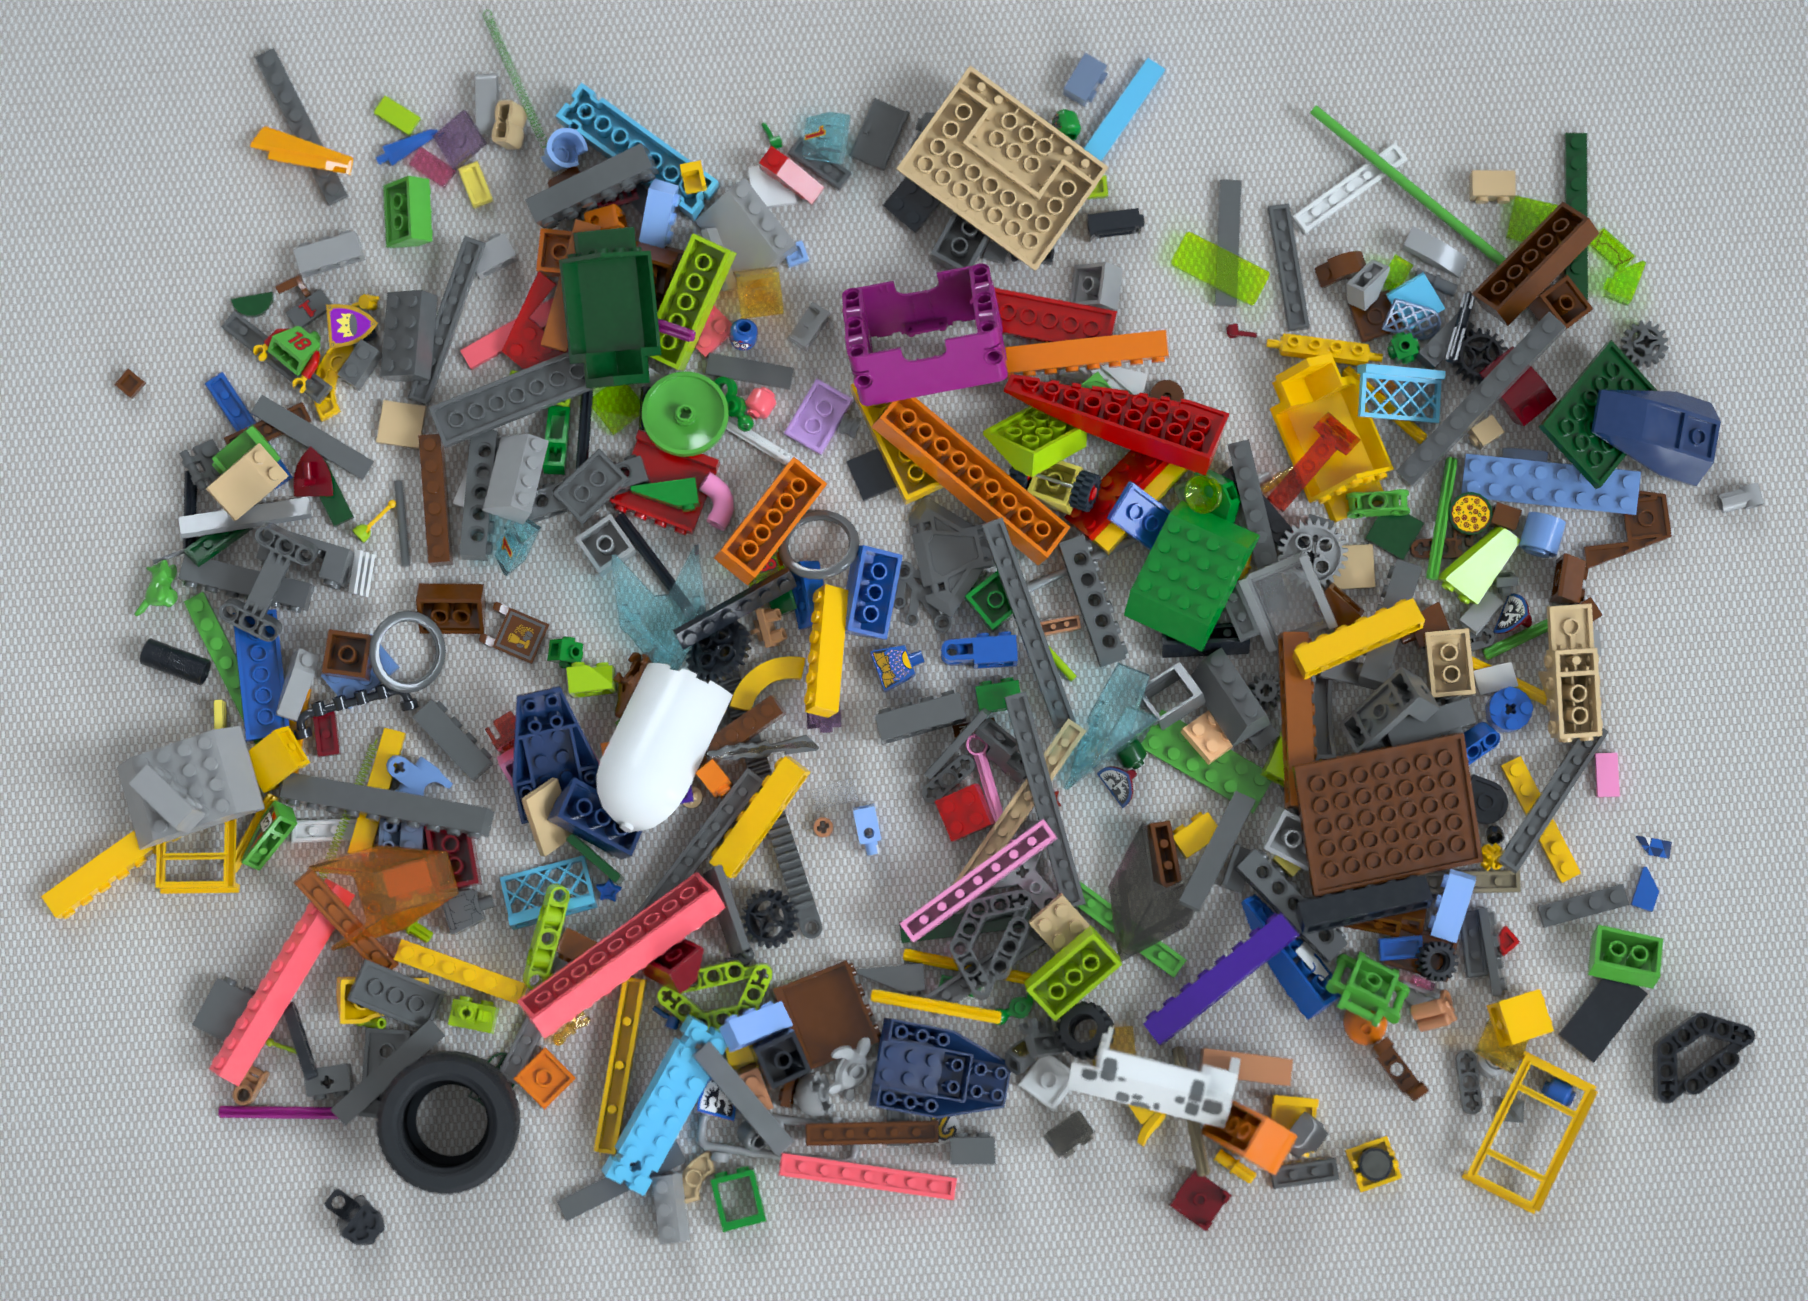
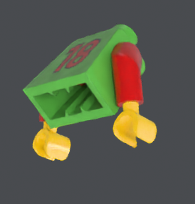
(295, 350)

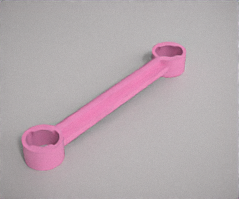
(986, 779)

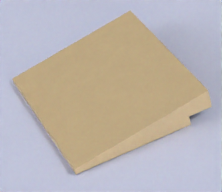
(1002, 168)

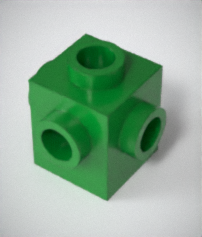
(1402, 355)
(565, 651)

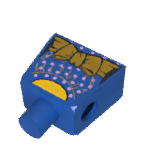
(895, 665)

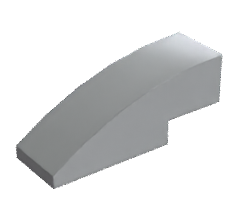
(1434, 252)

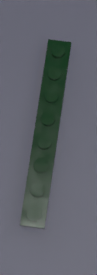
(1576, 196)

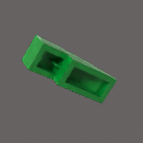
(558, 436)

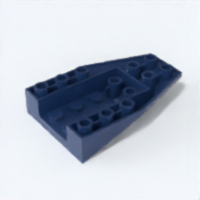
(935, 1072)

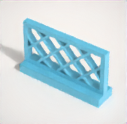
(1405, 375)
(575, 905)

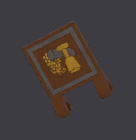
(518, 635)

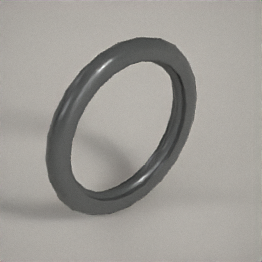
(831, 571)
(384, 626)

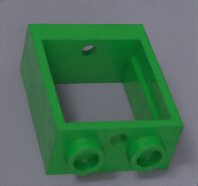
(745, 1221)

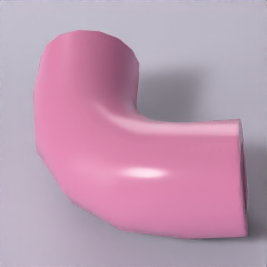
(722, 501)

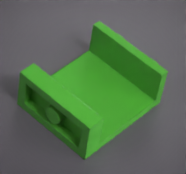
(239, 446)

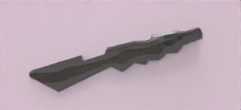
(763, 749)

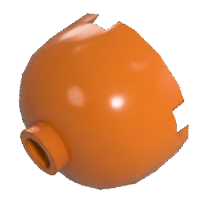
(1361, 1030)

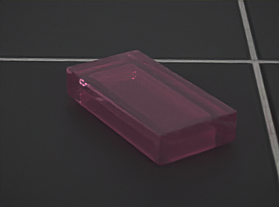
(432, 167)

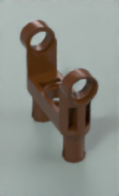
(1406, 1081)

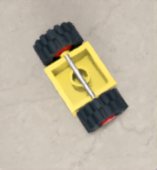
(1062, 487)

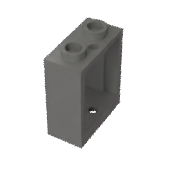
(1163, 681)

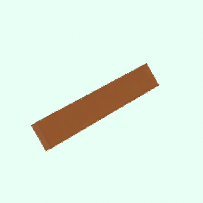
(342, 917)

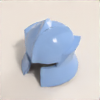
(563, 149)

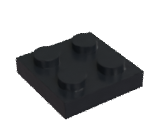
(911, 204)

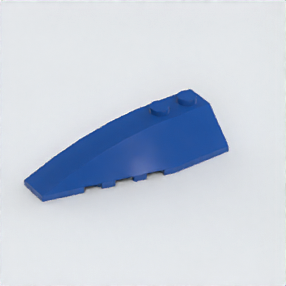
(1291, 971)

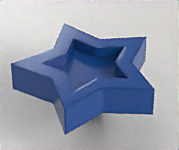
(608, 890)

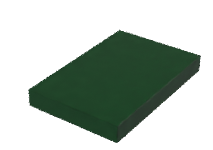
(595, 859)

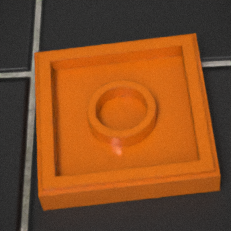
(544, 1078)

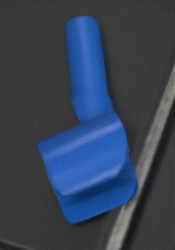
(672, 1022)

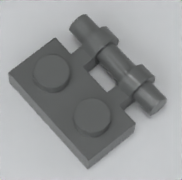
(203, 455)

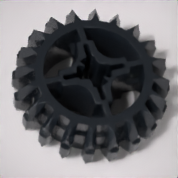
(1473, 352)
(762, 934)

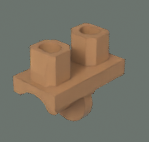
(766, 629)

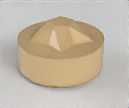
(698, 798)

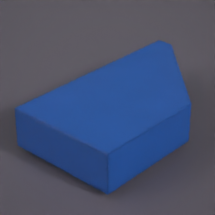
(1645, 892)

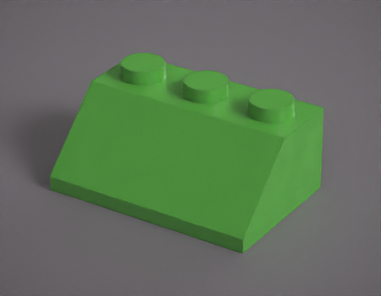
(407, 212)

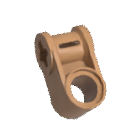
(252, 1084)

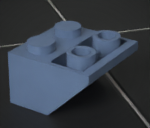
(402, 835)

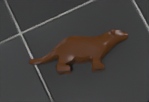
(629, 682)

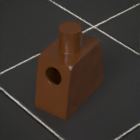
(1434, 621)

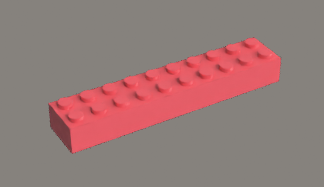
(621, 954)

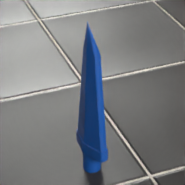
(400, 149)

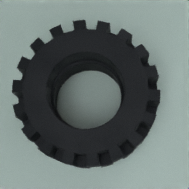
(1072, 1018)

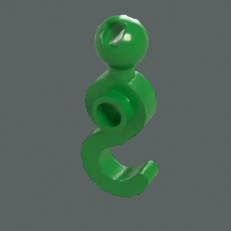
(736, 404)
(1017, 1007)

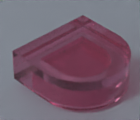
(1423, 983)

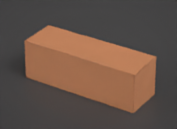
(1061, 625)

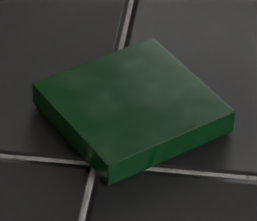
(1394, 534)

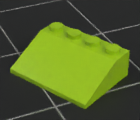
(1034, 440)

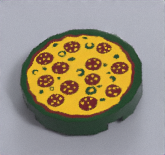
(1470, 513)

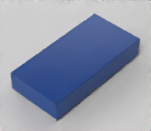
(1399, 947)

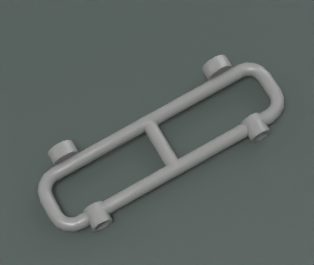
(721, 1152)

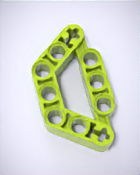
(725, 978)

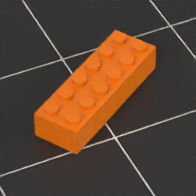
(770, 521)

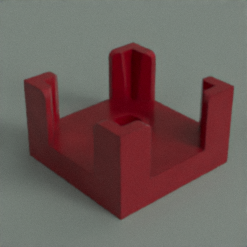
(1199, 1200)

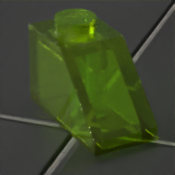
(1623, 283)

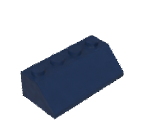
(582, 814)

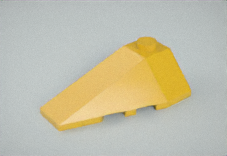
(353, 1013)

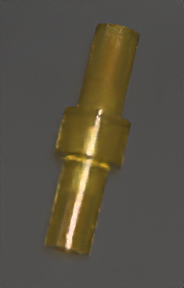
(1277, 478)

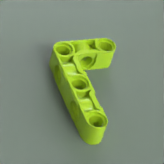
(549, 920)

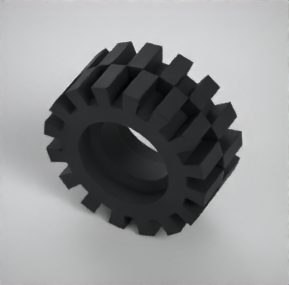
(1448, 961)

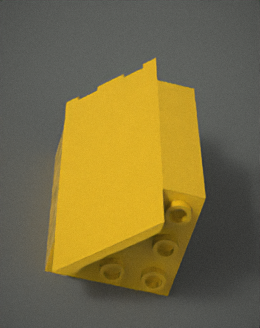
(1305, 397)

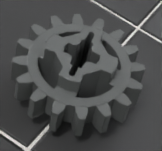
(1644, 352)

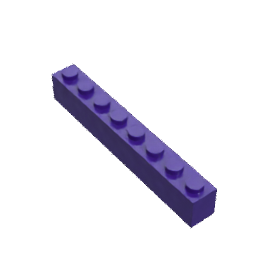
(1221, 979)

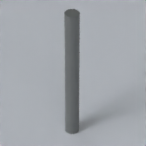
(401, 519)

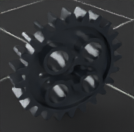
(719, 653)

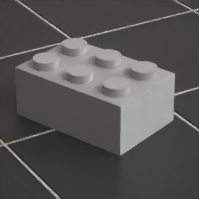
(168, 798)

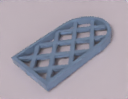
(1409, 304)

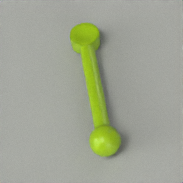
(270, 1042)

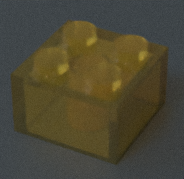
(759, 292)

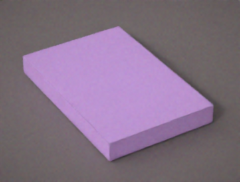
(818, 416)

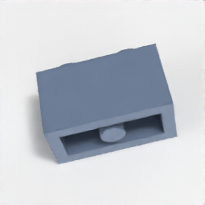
(1085, 80)

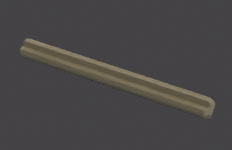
(1193, 1126)

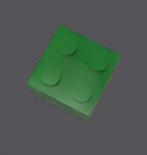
(990, 602)

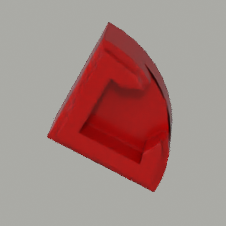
(1507, 940)

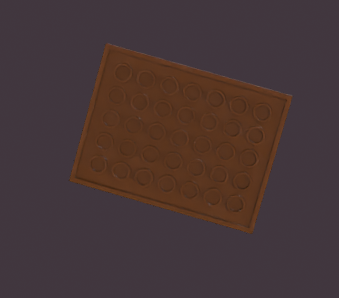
(1387, 813)

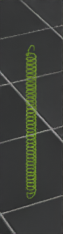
(347, 818)

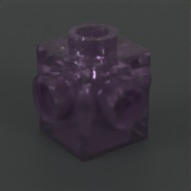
(824, 724)

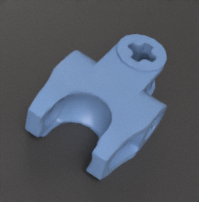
(415, 777)

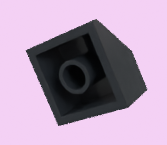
(780, 1058)

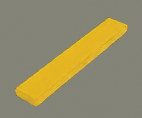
(390, 745)

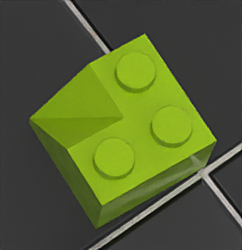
(591, 681)

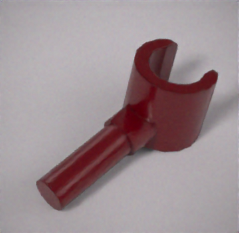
(1233, 332)

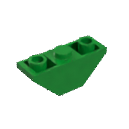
(1230, 498)

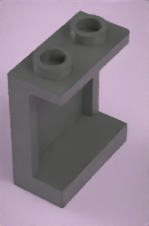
(223, 1008)

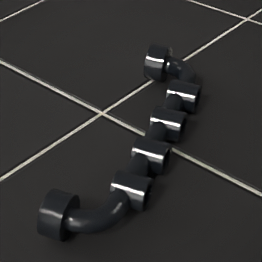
(341, 703)

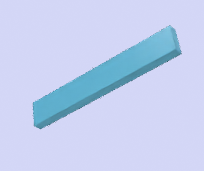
(1124, 109)

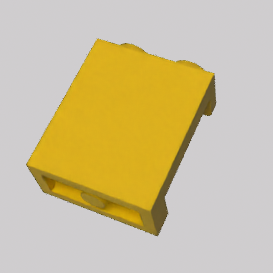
(277, 758)
(1520, 1018)
(1287, 1110)

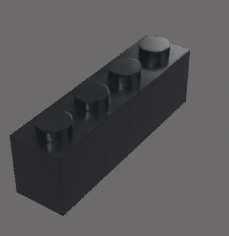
(1222, 636)

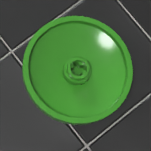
(685, 413)

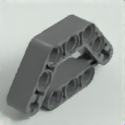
(1010, 937)

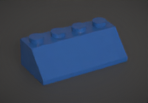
(872, 592)

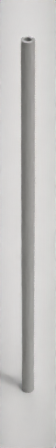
(1101, 553)

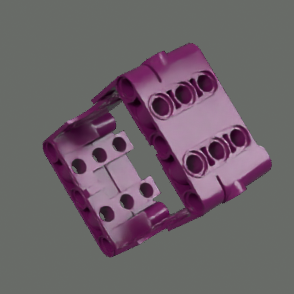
(968, 359)

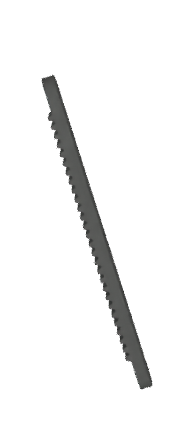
(781, 836)

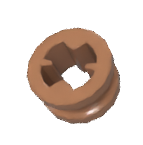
(817, 824)

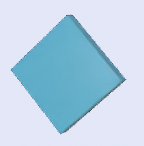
(1418, 291)

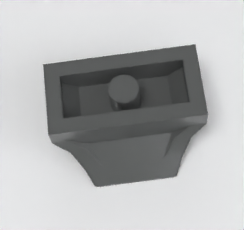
(1310, 1135)

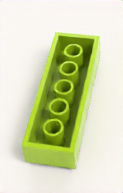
(692, 296)

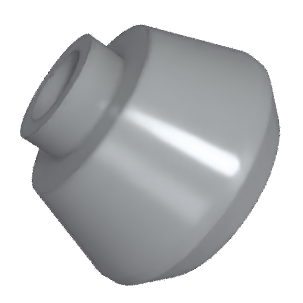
(1488, 1068)

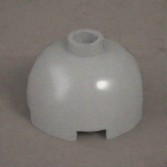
(812, 1094)

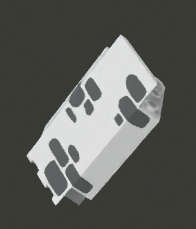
(1158, 1085)

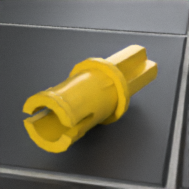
(1235, 1166)

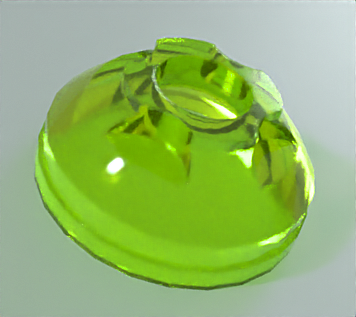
(1196, 496)

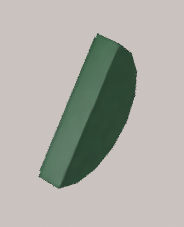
(253, 305)

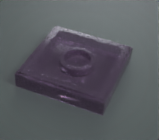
(459, 140)

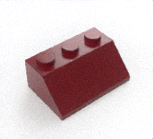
(677, 966)

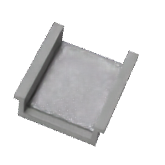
(1287, 599)

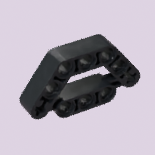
(1677, 1088)

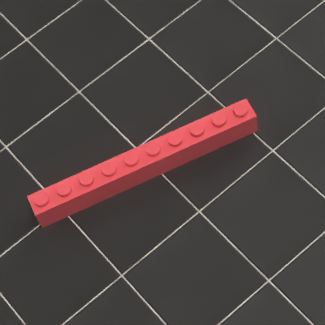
(275, 991)

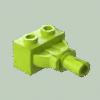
(473, 1015)

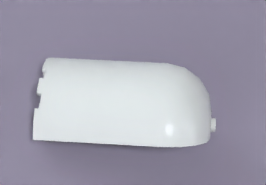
(658, 746)

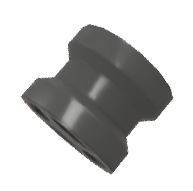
(849, 425)

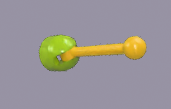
(363, 531)

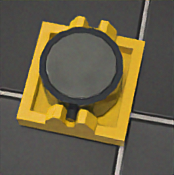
(1373, 1164)

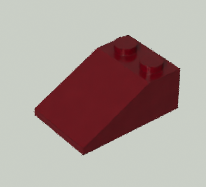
(1526, 396)

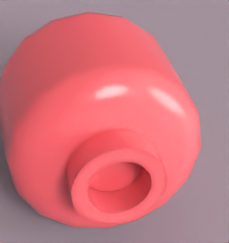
(760, 403)

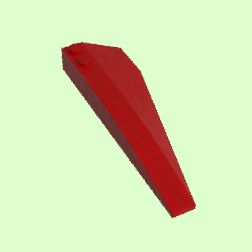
(1157, 427)

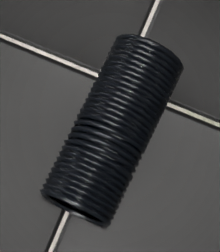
(180, 664)

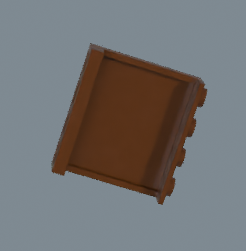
(828, 1012)

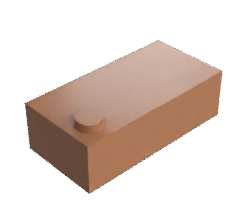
(1252, 1067)

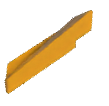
(296, 151)

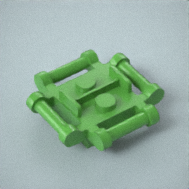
(1369, 988)

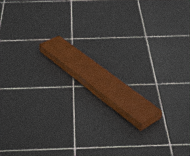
(872, 1133)

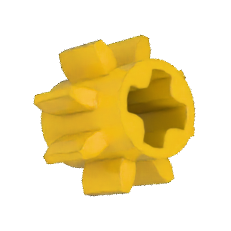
(1490, 856)

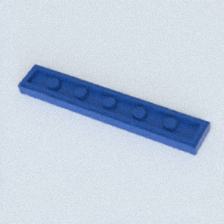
(235, 409)

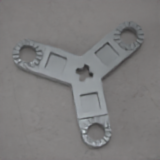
(1033, 882)

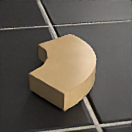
(695, 1174)

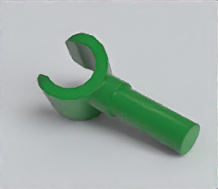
(775, 141)

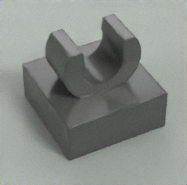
(1504, 582)

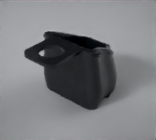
(358, 1219)

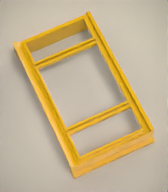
(191, 887)
(1573, 1128)

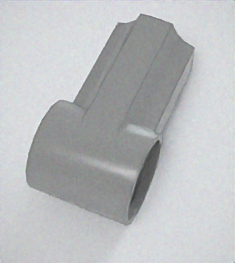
(1746, 497)

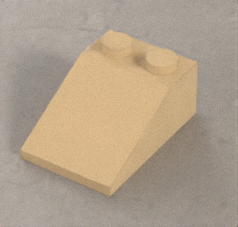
(247, 481)
(1449, 663)

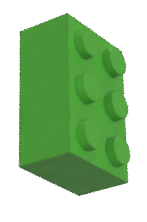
(1625, 956)

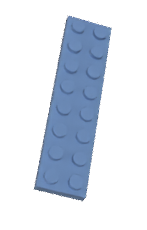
(1548, 484)

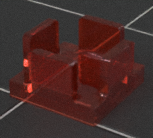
(506, 729)

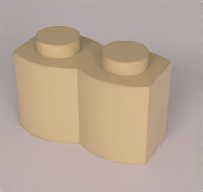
(509, 124)

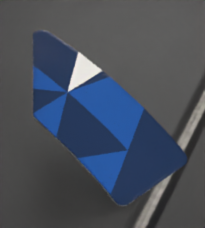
(1655, 847)

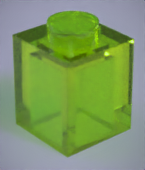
(1398, 272)

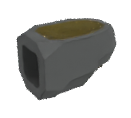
(1018, 1058)

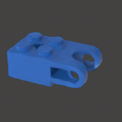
(982, 651)

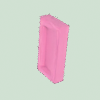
(1607, 775)

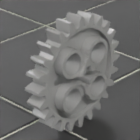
(1332, 556)

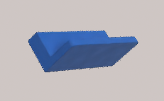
(804, 594)

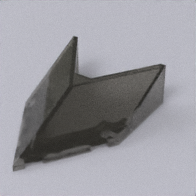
(1140, 907)

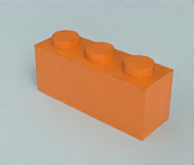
(714, 779)

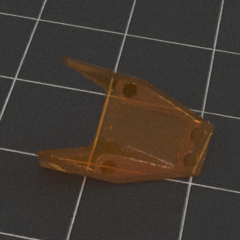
(393, 886)

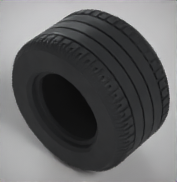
(403, 1144)

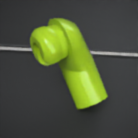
(378, 1023)

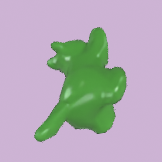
(159, 590)

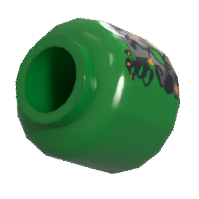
(1067, 123)

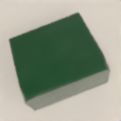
(785, 603)

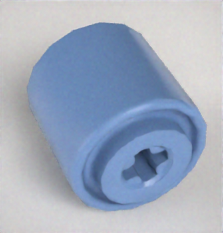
(1542, 535)

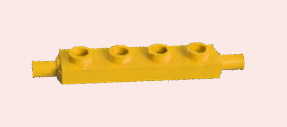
(1308, 347)

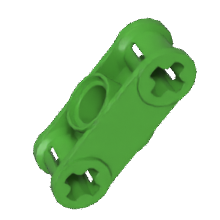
(1389, 498)

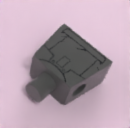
(466, 910)

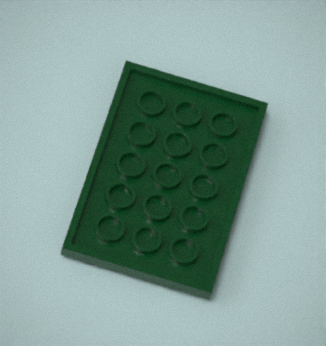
(1572, 417)

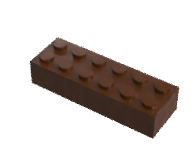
(1535, 263)

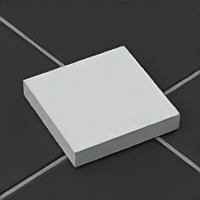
(769, 189)
(1047, 1081)

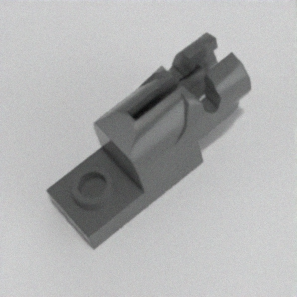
(1003, 749)

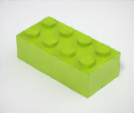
(1072, 973)

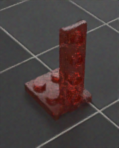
(1333, 437)

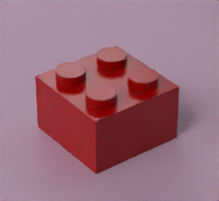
(965, 812)

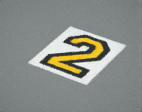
(947, 1128)

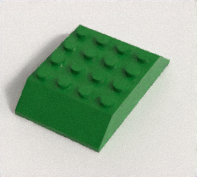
(1189, 575)

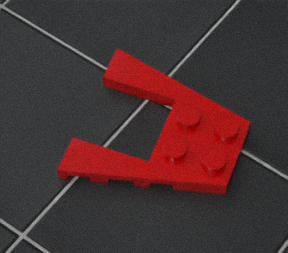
(526, 336)

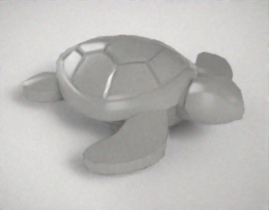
(851, 1068)

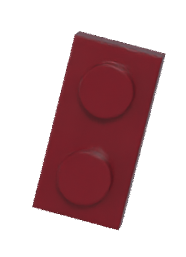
(327, 735)

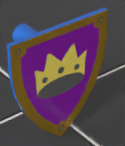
(347, 325)

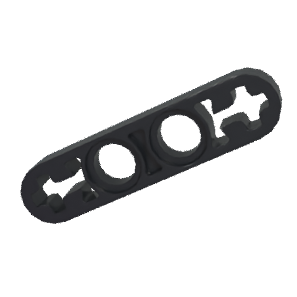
(300, 1042)

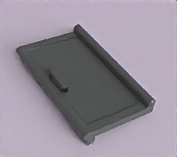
(883, 129)

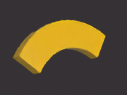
(328, 370)
(762, 676)

